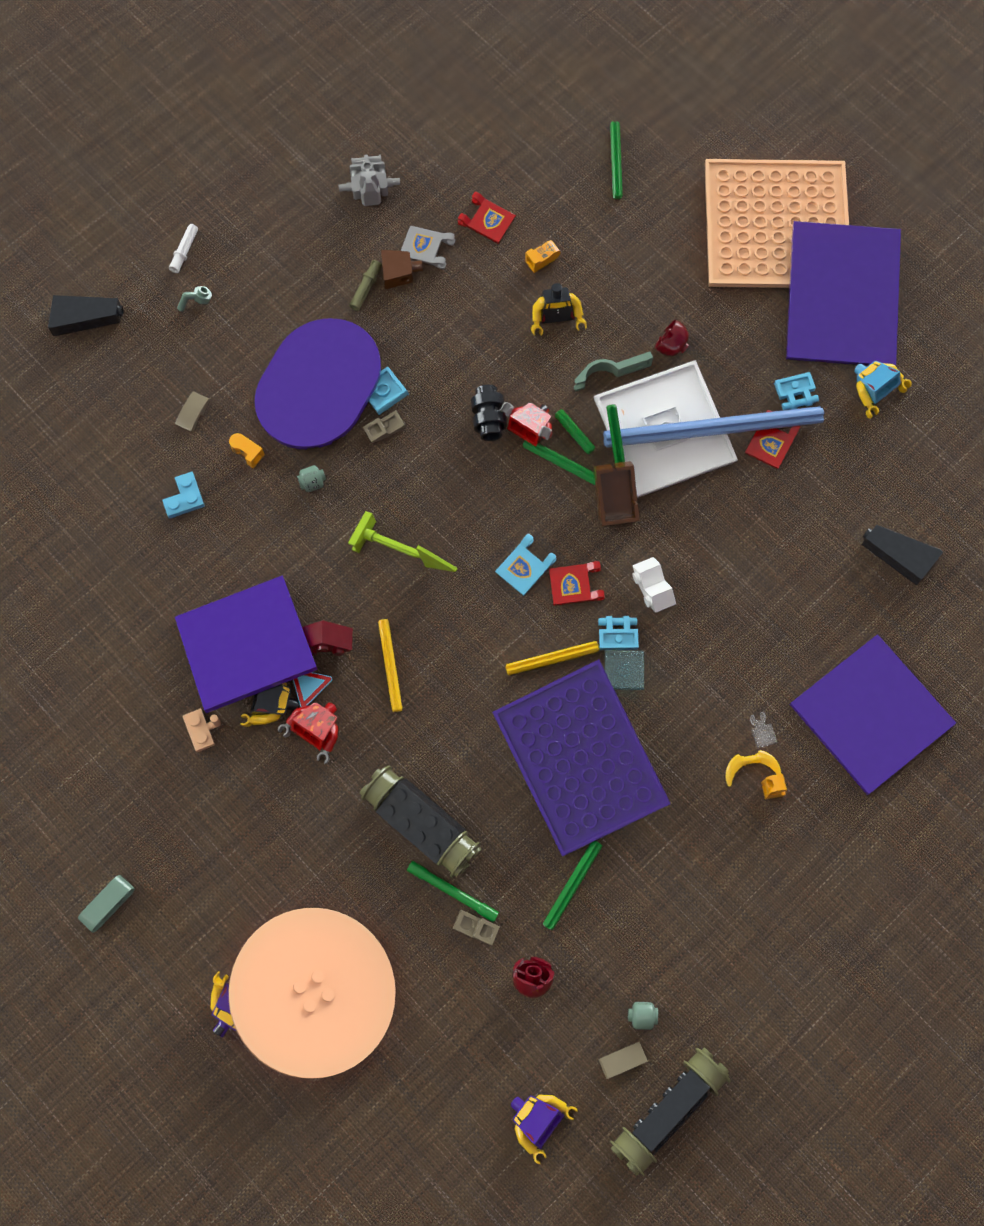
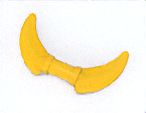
(739, 761)

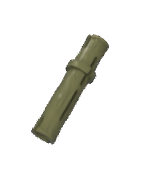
(369, 279)

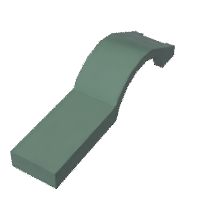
(618, 369)

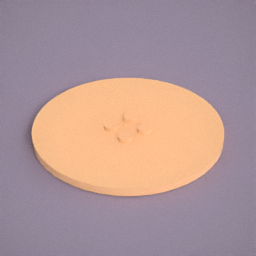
(311, 993)

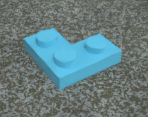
(187, 500)

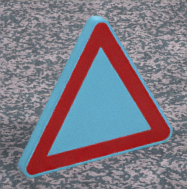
(310, 686)

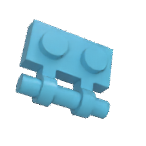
(795, 386)
(618, 638)

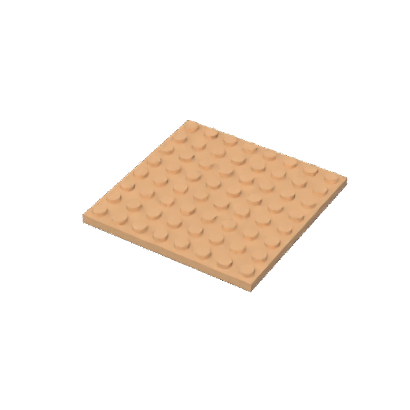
(754, 211)

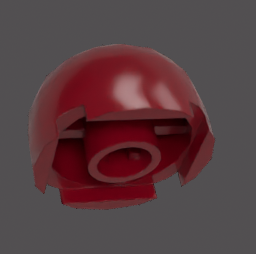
(673, 340)
(532, 977)

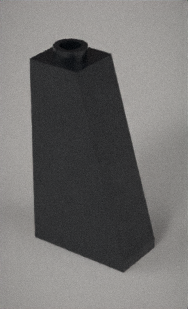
(81, 313)
(901, 552)

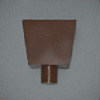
(398, 268)

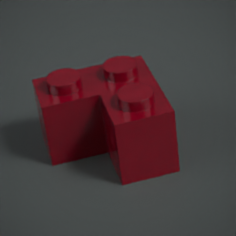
(328, 636)

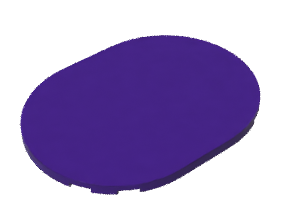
(318, 383)

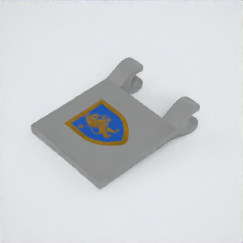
(424, 245)

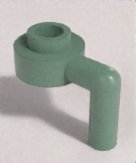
(200, 295)

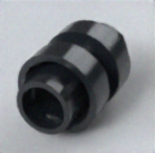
(488, 418)

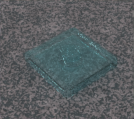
(625, 669)

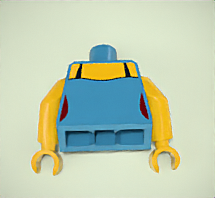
(878, 381)

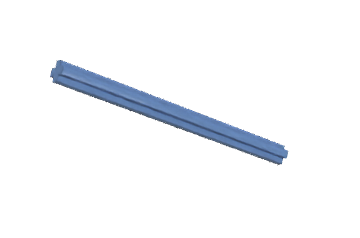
(718, 426)

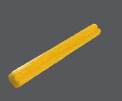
(551, 658)
(390, 666)

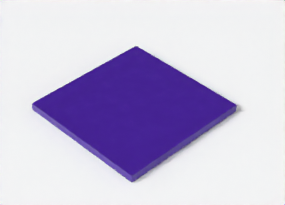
(245, 644)
(872, 714)

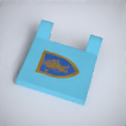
(523, 568)

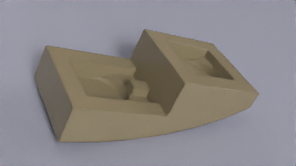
(191, 411)
(385, 427)
(476, 927)
(623, 1060)

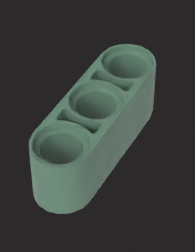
(106, 903)

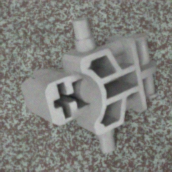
(368, 180)

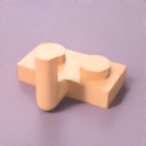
(200, 730)

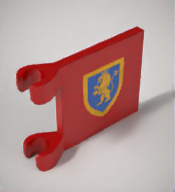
(489, 219)
(771, 445)
(572, 585)

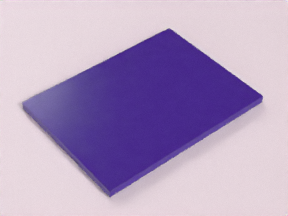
(843, 293)
(581, 758)

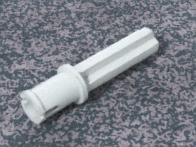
(180, 254)

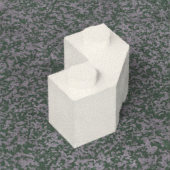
(656, 590)

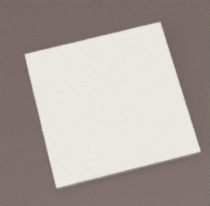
(666, 399)

